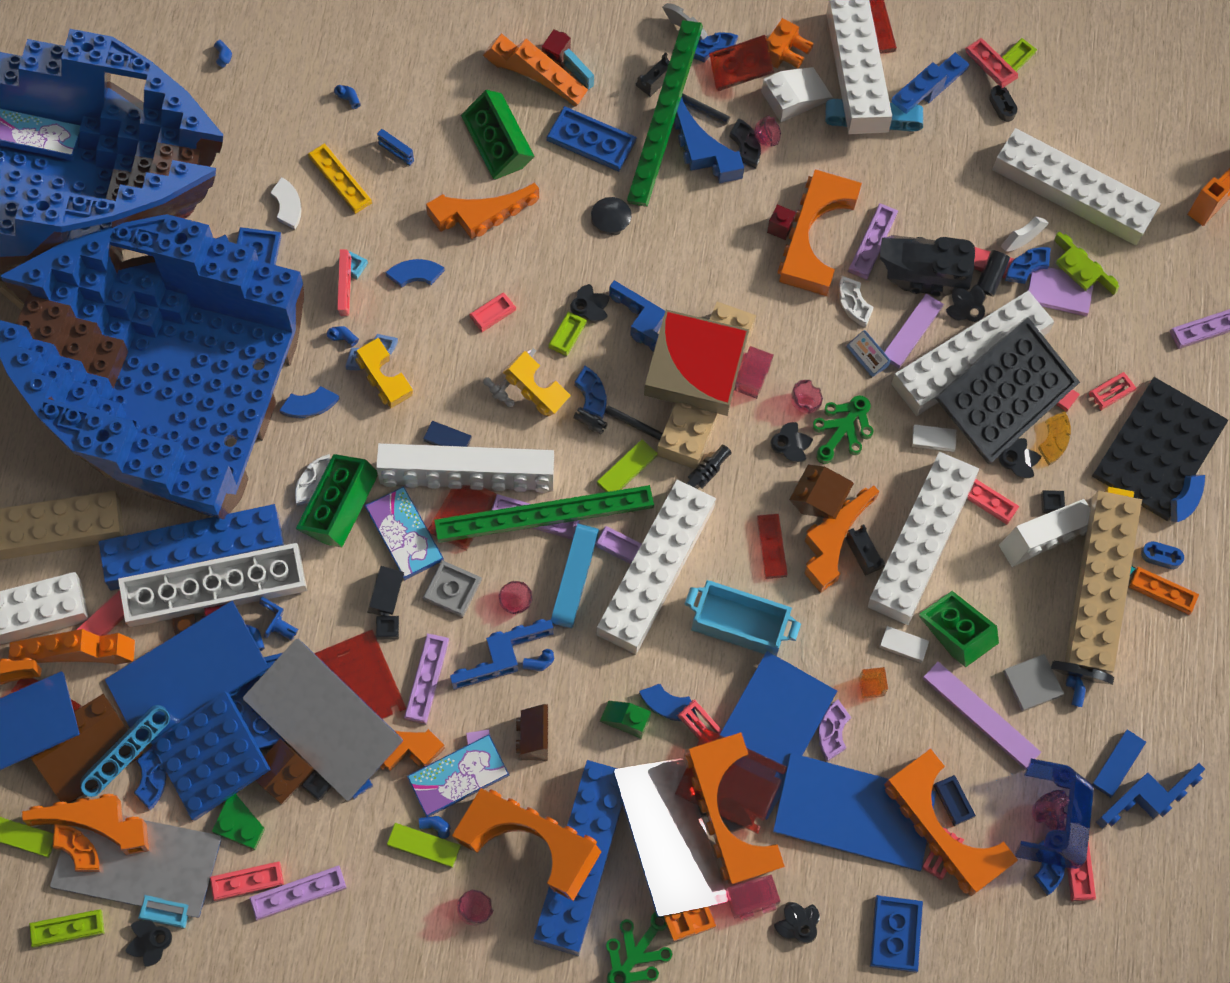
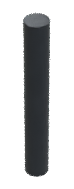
(705, 108)
(634, 422)

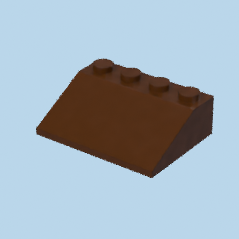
(70, 760)

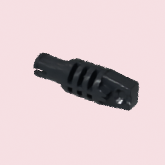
(708, 468)

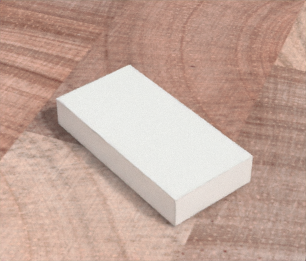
(934, 438)
(904, 644)

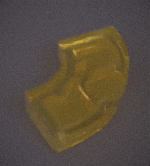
(1057, 438)

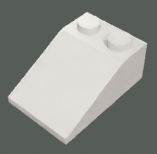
(794, 92)

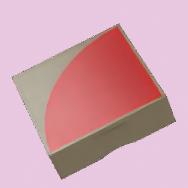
(696, 362)

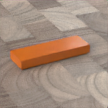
(1163, 590)

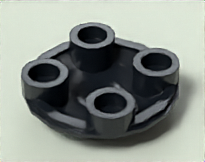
(611, 215)

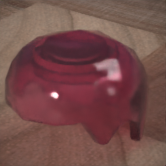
(767, 131)
(806, 397)
(515, 597)
(474, 907)

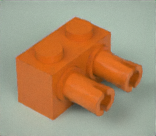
(782, 40)

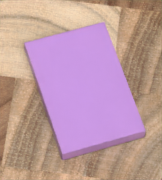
(1059, 291)

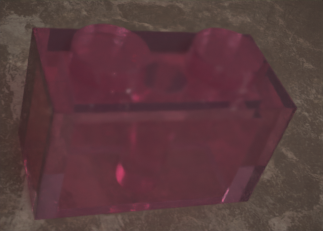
(753, 372)
(753, 897)

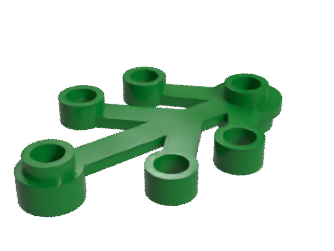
(844, 425)
(636, 954)

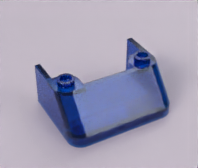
(1069, 846)

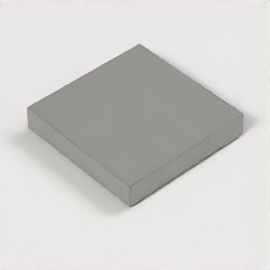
(452, 589)
(1033, 682)

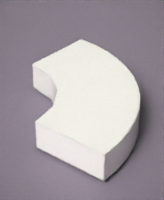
(289, 203)
(1024, 235)
(852, 301)
(309, 480)

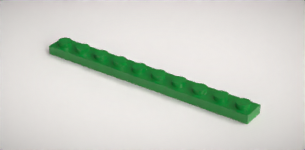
(664, 113)
(544, 513)

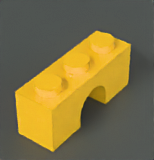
(521, 373)
(392, 389)

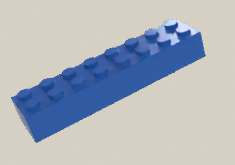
(190, 543)
(596, 815)

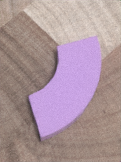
(831, 730)

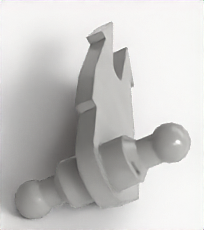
(499, 390)

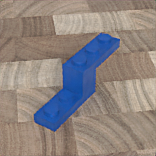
(930, 83)
(650, 315)
(502, 653)
(1151, 796)

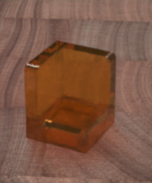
(873, 682)

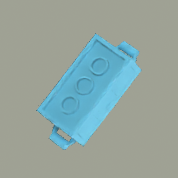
(741, 618)

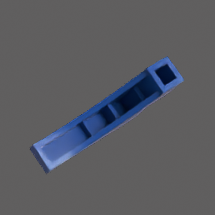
(704, 151)

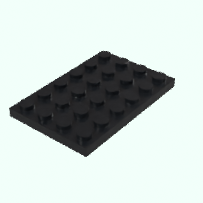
(1007, 390)
(1160, 446)

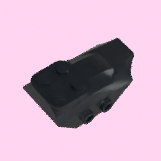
(928, 264)

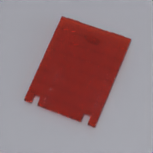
(365, 672)
(744, 788)

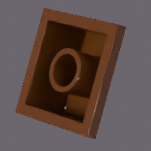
(820, 492)
(534, 733)
(286, 772)

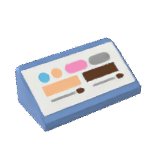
(868, 353)

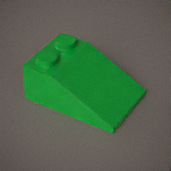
(960, 628)

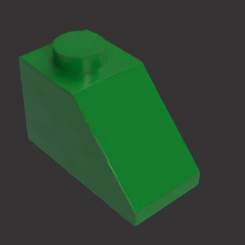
(626, 717)

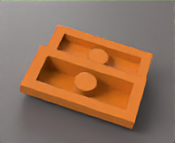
(689, 923)

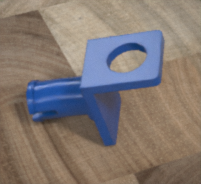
(278, 624)

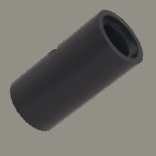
(993, 272)

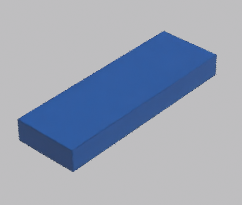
(1118, 763)

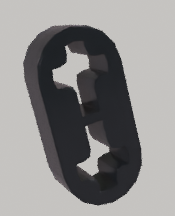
(1000, 104)

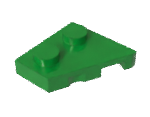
(238, 824)

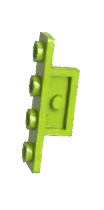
(1081, 268)

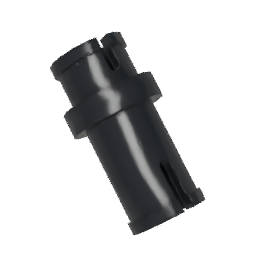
(593, 422)

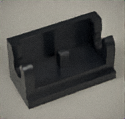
(654, 77)
(864, 550)
(385, 591)

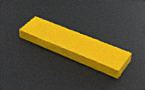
(339, 178)

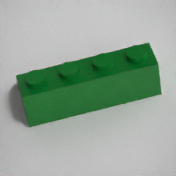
(497, 134)
(338, 500)

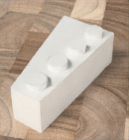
(1046, 532)

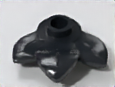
(966, 301)
(592, 303)
(794, 442)
(1022, 459)
(797, 919)
(146, 943)

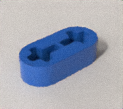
(1162, 555)

